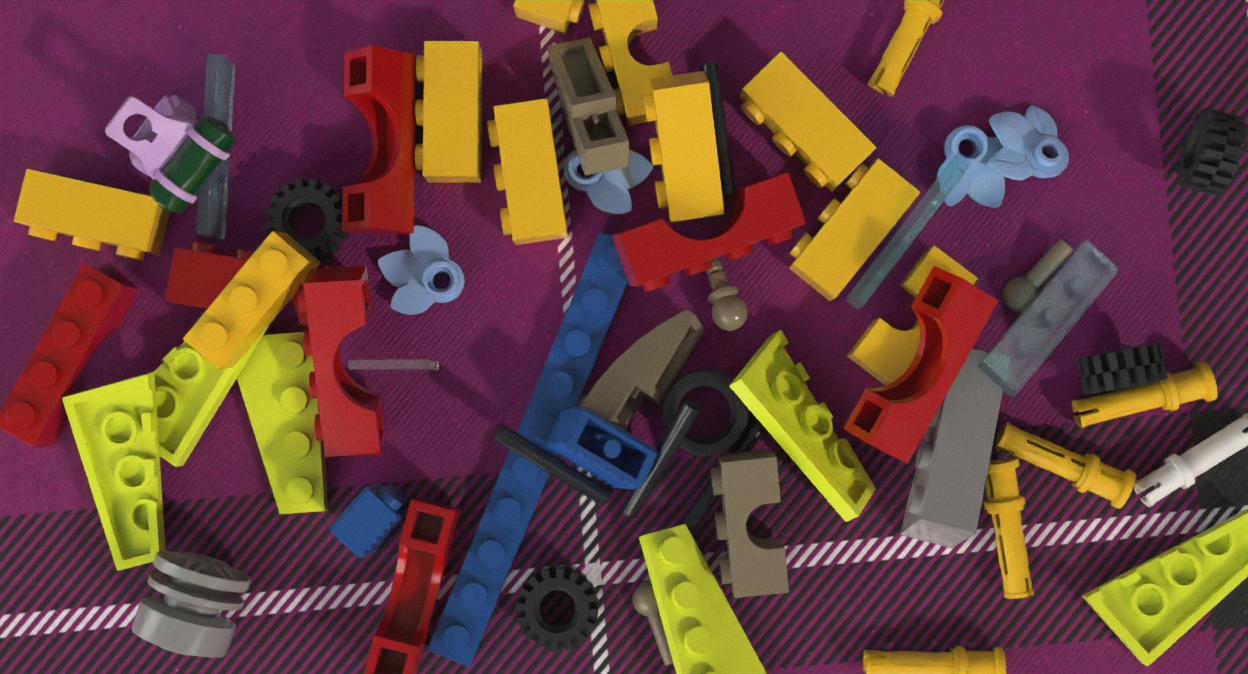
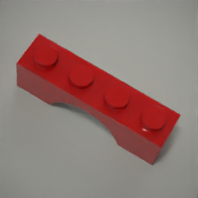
(383, 89)
(759, 212)
(202, 274)
(81, 322)
(950, 322)
(349, 414)
(415, 587)

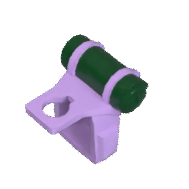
(172, 147)

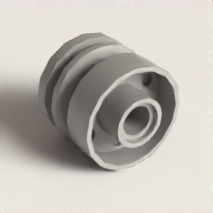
(189, 614)

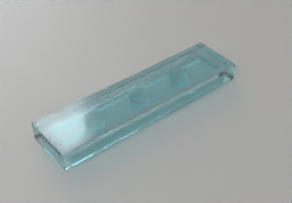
(219, 105)
(908, 232)
(1048, 318)

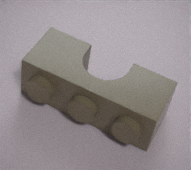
(752, 563)

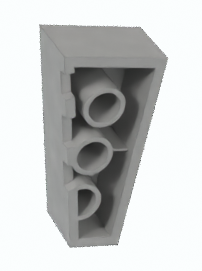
(954, 460)

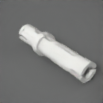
(1183, 469)

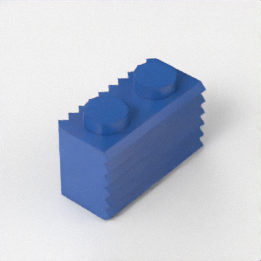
(601, 448)
(370, 518)

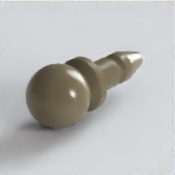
(728, 310)

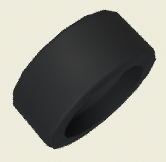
(721, 382)

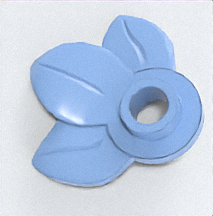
(1023, 145)
(979, 181)
(609, 188)
(416, 270)

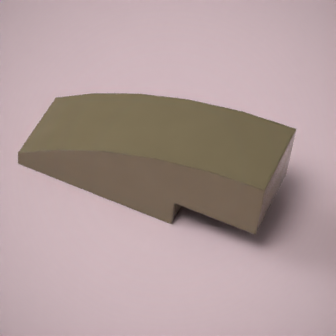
(589, 106)
(644, 370)

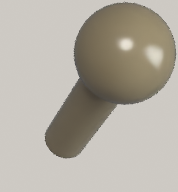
(1021, 290)
(645, 603)

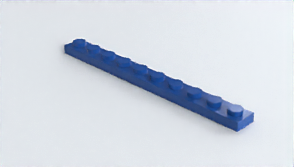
(519, 480)

